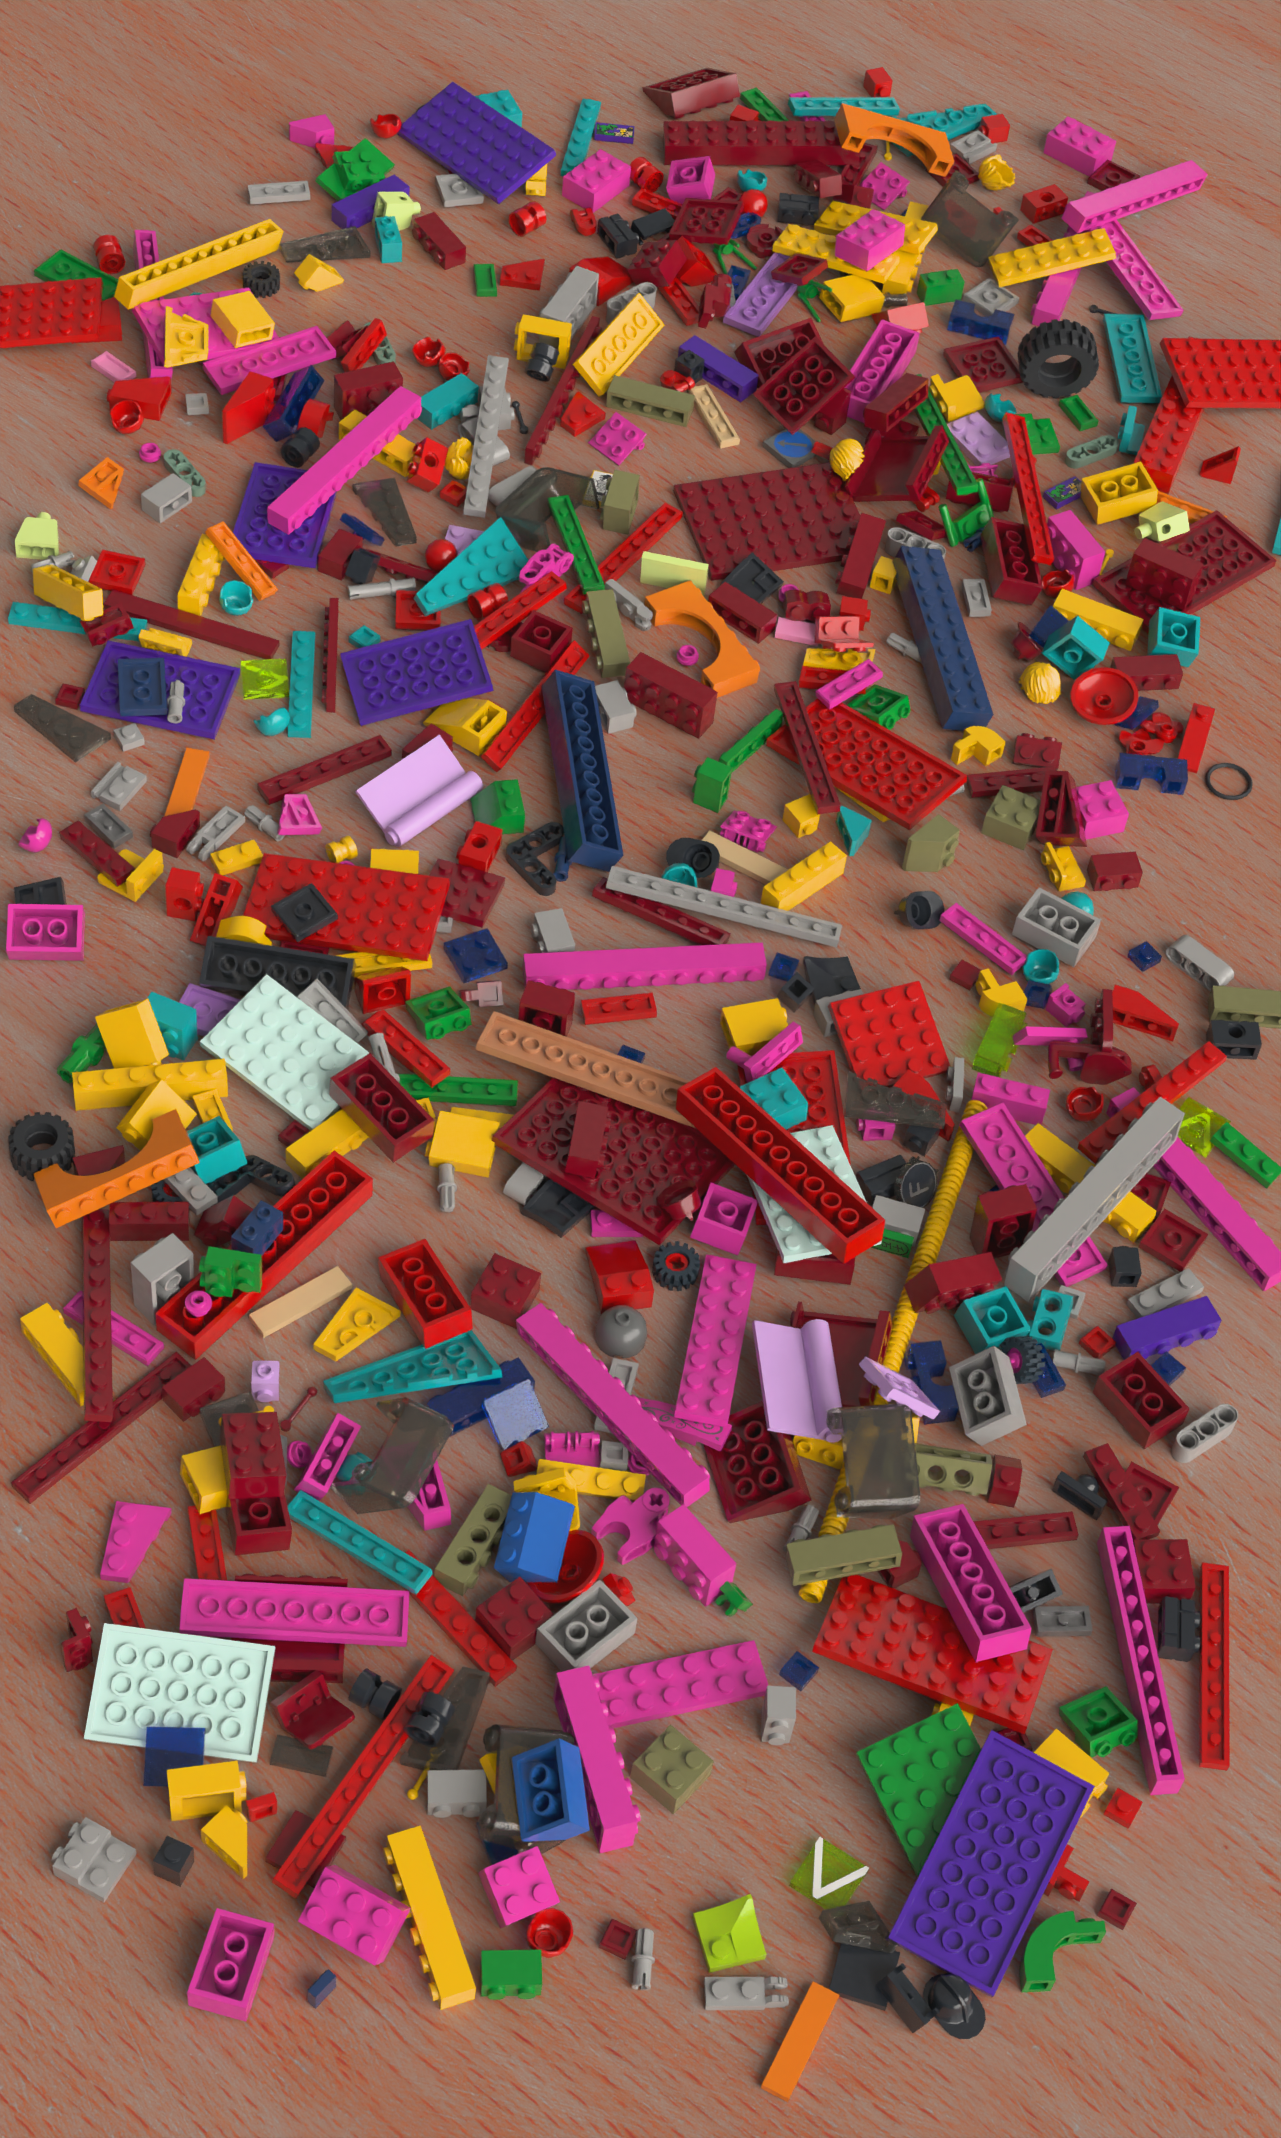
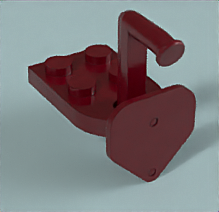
(1101, 1060)

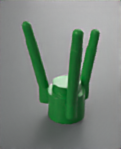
(727, 249)
(810, 291)

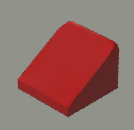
(518, 1459)

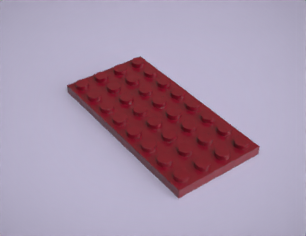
(1228, 562)

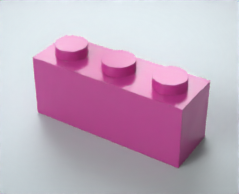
(1023, 1101)
(328, 1457)

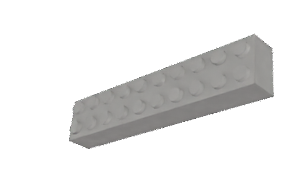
(1093, 1198)

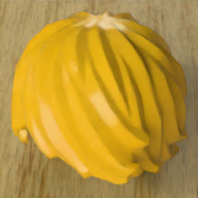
(995, 173)
(846, 457)
(459, 458)
(1041, 683)

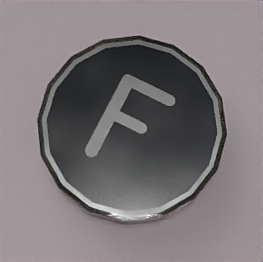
(916, 1183)

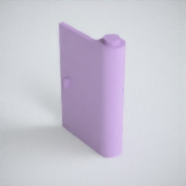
(418, 791)
(797, 1378)

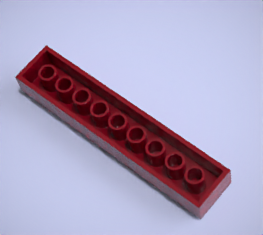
(755, 142)

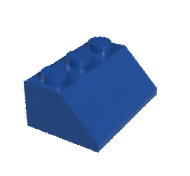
(534, 1537)
(550, 1792)

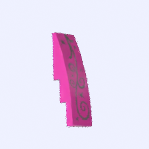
(686, 1430)

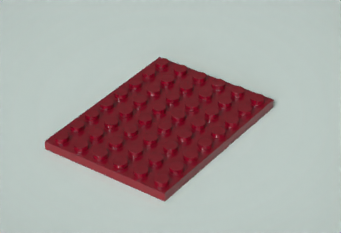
(779, 515)
(640, 1158)

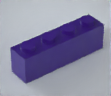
(359, 207)
(722, 370)
(1167, 1329)

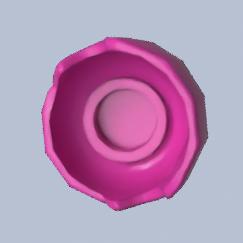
(37, 837)

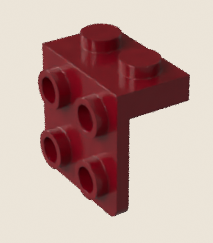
(311, 1712)

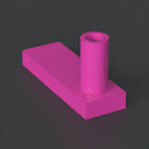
(1045, 1035)
(769, 1055)

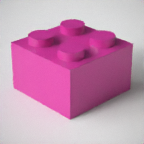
(690, 179)
(1101, 809)
(724, 1219)
(518, 1887)

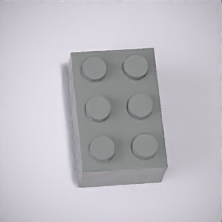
(1056, 926)
(160, 1274)
(987, 1396)
(586, 1629)

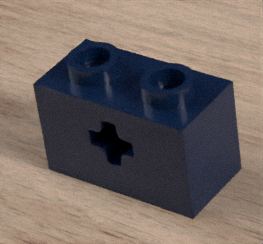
(258, 1230)

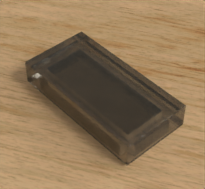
(295, 1756)

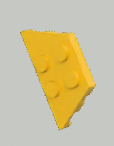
(184, 339)

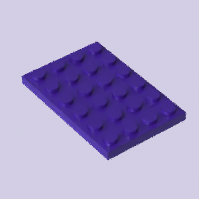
(268, 542)
(416, 672)
(206, 689)

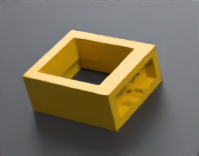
(545, 327)
(205, 1790)

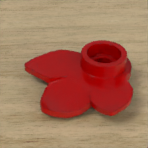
(1163, 727)
(1140, 743)

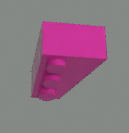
(432, 1504)

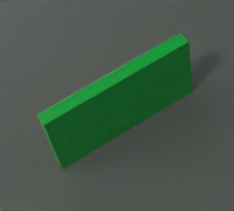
(330, 179)
(65, 266)

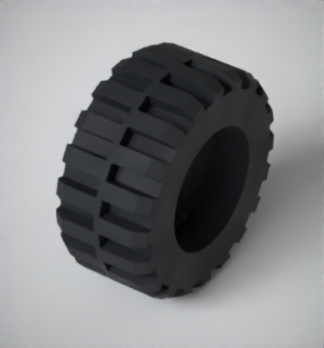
(1053, 340)

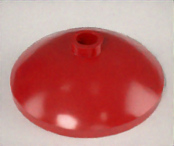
(1104, 687)
(578, 1571)

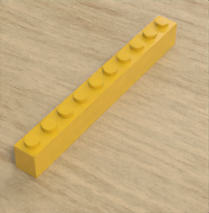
(198, 264)

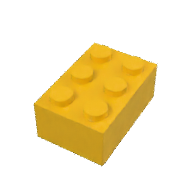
(1118, 493)

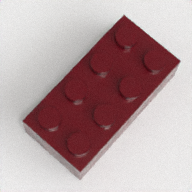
(1009, 563)
(670, 695)
(381, 1107)

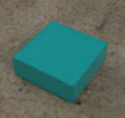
(364, 637)

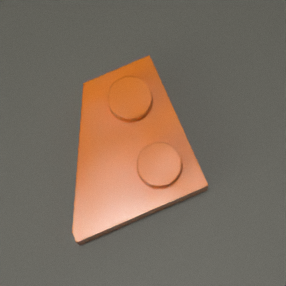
(103, 482)

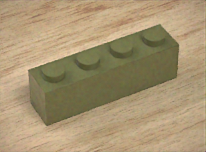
(650, 401)
(606, 633)
(1245, 1005)
(843, 1554)

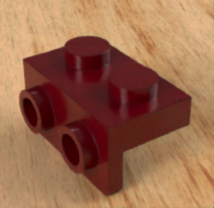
(344, 338)
(112, 623)
(1037, 752)
(77, 1649)

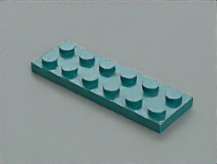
(1132, 358)

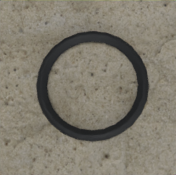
(1228, 797)

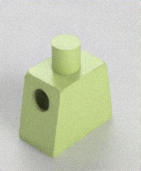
(397, 205)
(1162, 522)
(37, 538)

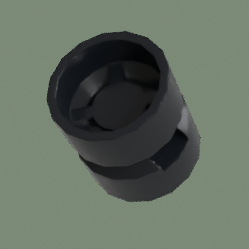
(542, 359)
(300, 447)
(375, 1694)
(429, 1720)

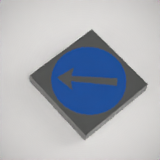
(789, 448)

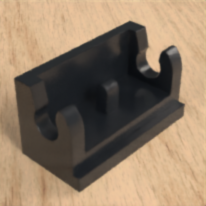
(652, 224)
(906, 1999)

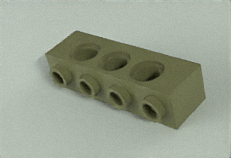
(952, 1460)
(457, 1576)

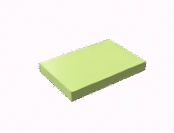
(672, 571)

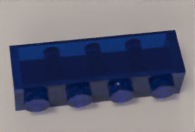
(287, 411)
(463, 1402)

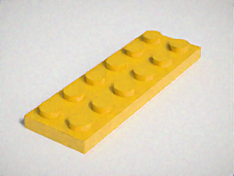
(841, 215)
(816, 244)
(1052, 257)
(618, 344)

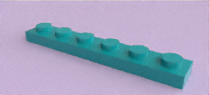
(830, 105)
(581, 135)
(60, 620)
(301, 684)
(359, 1542)

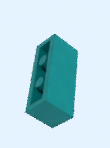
(448, 400)

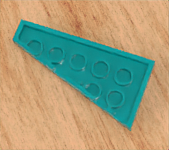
(951, 122)
(486, 561)
(444, 1364)

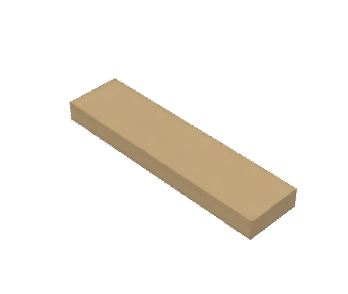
(714, 417)
(744, 859)
(300, 1301)

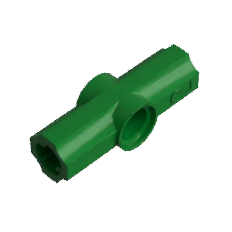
(85, 1052)

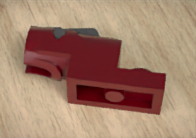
(716, 299)

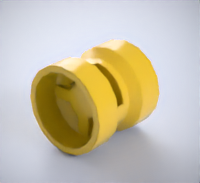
(341, 850)

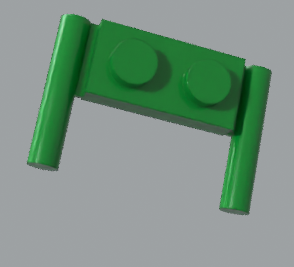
(970, 521)

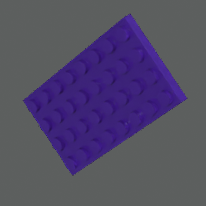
(476, 142)
(991, 1863)

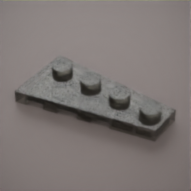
(327, 246)
(388, 508)
(63, 729)
(880, 1103)
(466, 1695)

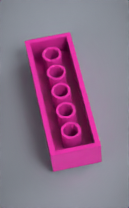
(880, 365)
(970, 1583)
(606, 1789)

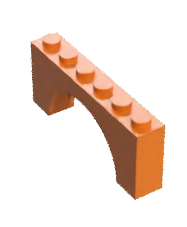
(929, 145)
(689, 608)
(74, 1196)

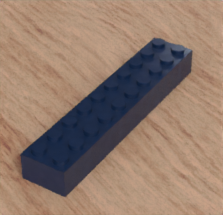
(941, 639)
(582, 771)

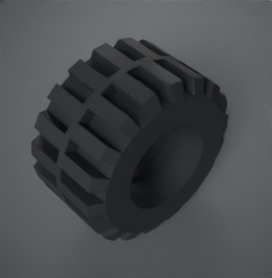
(41, 1130)

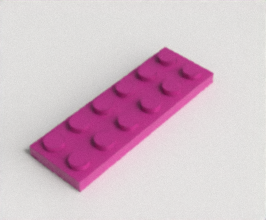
(270, 359)
(682, 1684)

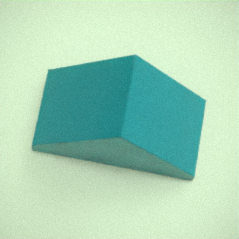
(853, 829)

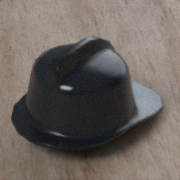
(696, 853)
(920, 910)
(959, 2007)

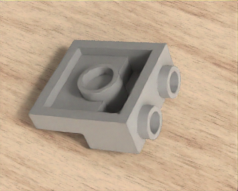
(92, 1859)

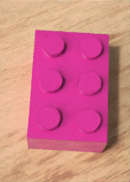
(1079, 146)
(596, 180)
(869, 240)
(1075, 548)
(45, 932)
(693, 1555)
(354, 1914)
(231, 1964)

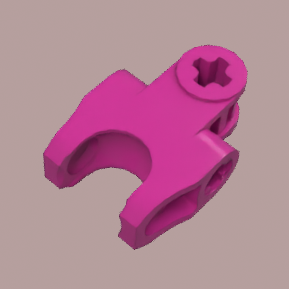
(544, 562)
(635, 1521)

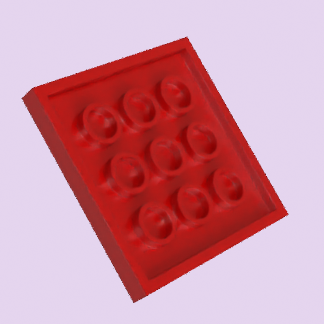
(889, 1034)

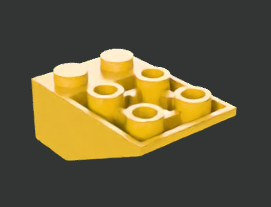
(470, 722)

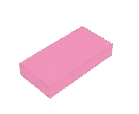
(112, 367)
(795, 631)

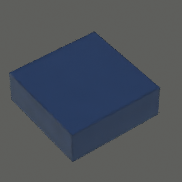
(321, 1988)

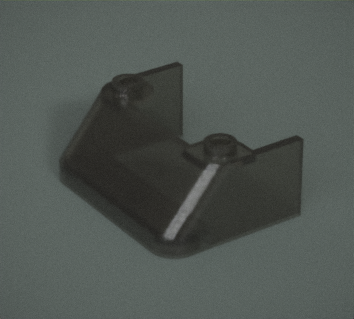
(527, 506)
(402, 1461)

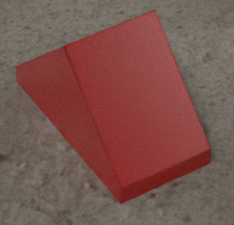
(1221, 466)

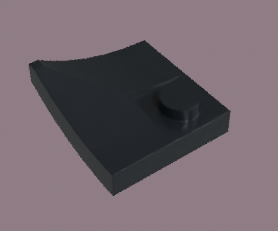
(754, 579)
(41, 892)
(829, 976)
(556, 1208)

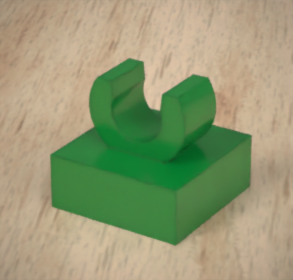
(735, 1597)

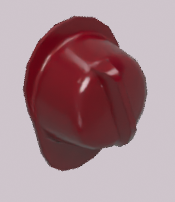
(1024, 645)
(680, 1199)

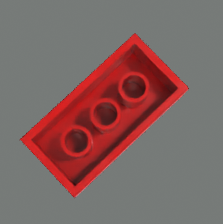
(425, 1293)

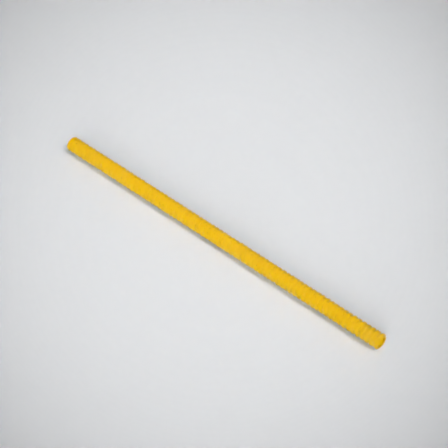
(904, 1315)

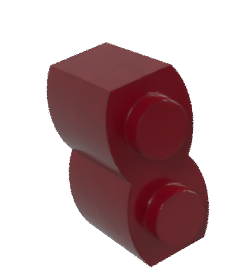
(803, 606)

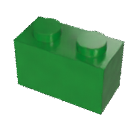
(940, 287)
(711, 784)
(511, 1973)

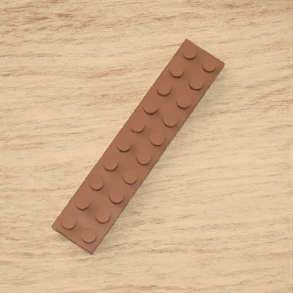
(582, 1065)

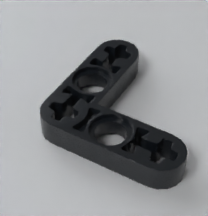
(529, 857)
(252, 1173)

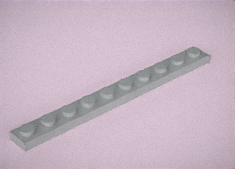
(486, 436)
(724, 906)

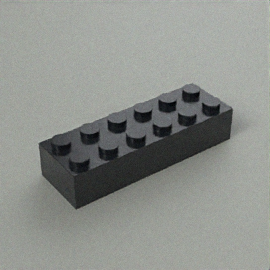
(240, 965)

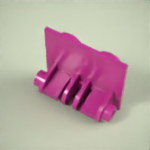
(886, 185)
(618, 438)
(741, 825)
(573, 1448)

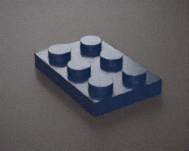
(142, 687)

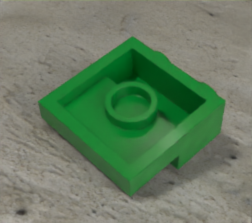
(357, 169)
(1041, 435)
(882, 705)
(439, 1013)
(230, 1270)
(1100, 1722)

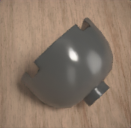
(621, 1331)

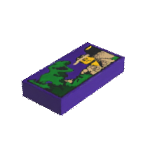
(614, 133)
(1063, 493)

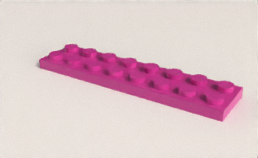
(1139, 276)
(1014, 1162)
(715, 1341)
(294, 1612)

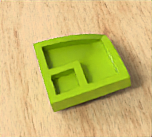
(729, 1934)

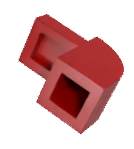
(315, 416)
(1067, 1882)

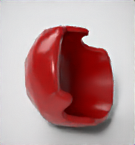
(386, 125)
(754, 202)
(428, 352)
(453, 364)
(126, 416)
(440, 554)
(1057, 580)
(1084, 1104)
(550, 1932)

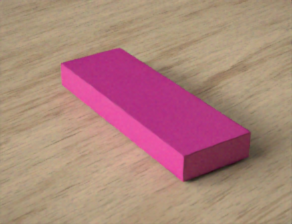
(849, 684)

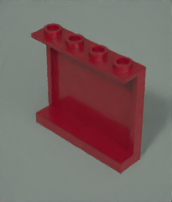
(896, 467)
(852, 1341)
(299, 1659)

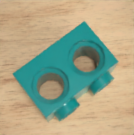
(388, 239)
(1055, 1321)

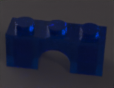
(967, 322)
(1168, 772)
(929, 1361)

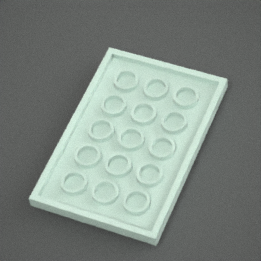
(284, 1051)
(790, 1236)
(180, 1682)

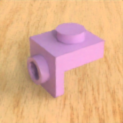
(265, 1381)

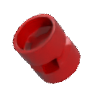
(645, 174)
(527, 218)
(109, 254)
(486, 601)

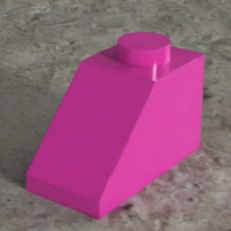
(312, 131)

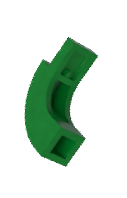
(1036, 1963)

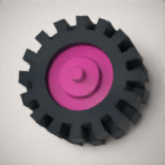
(1024, 1358)

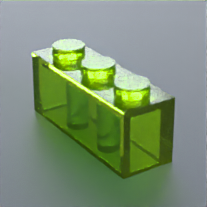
(998, 1042)

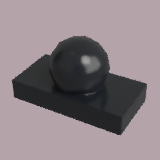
(1080, 1493)

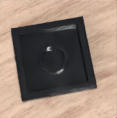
(304, 912)
(859, 1971)

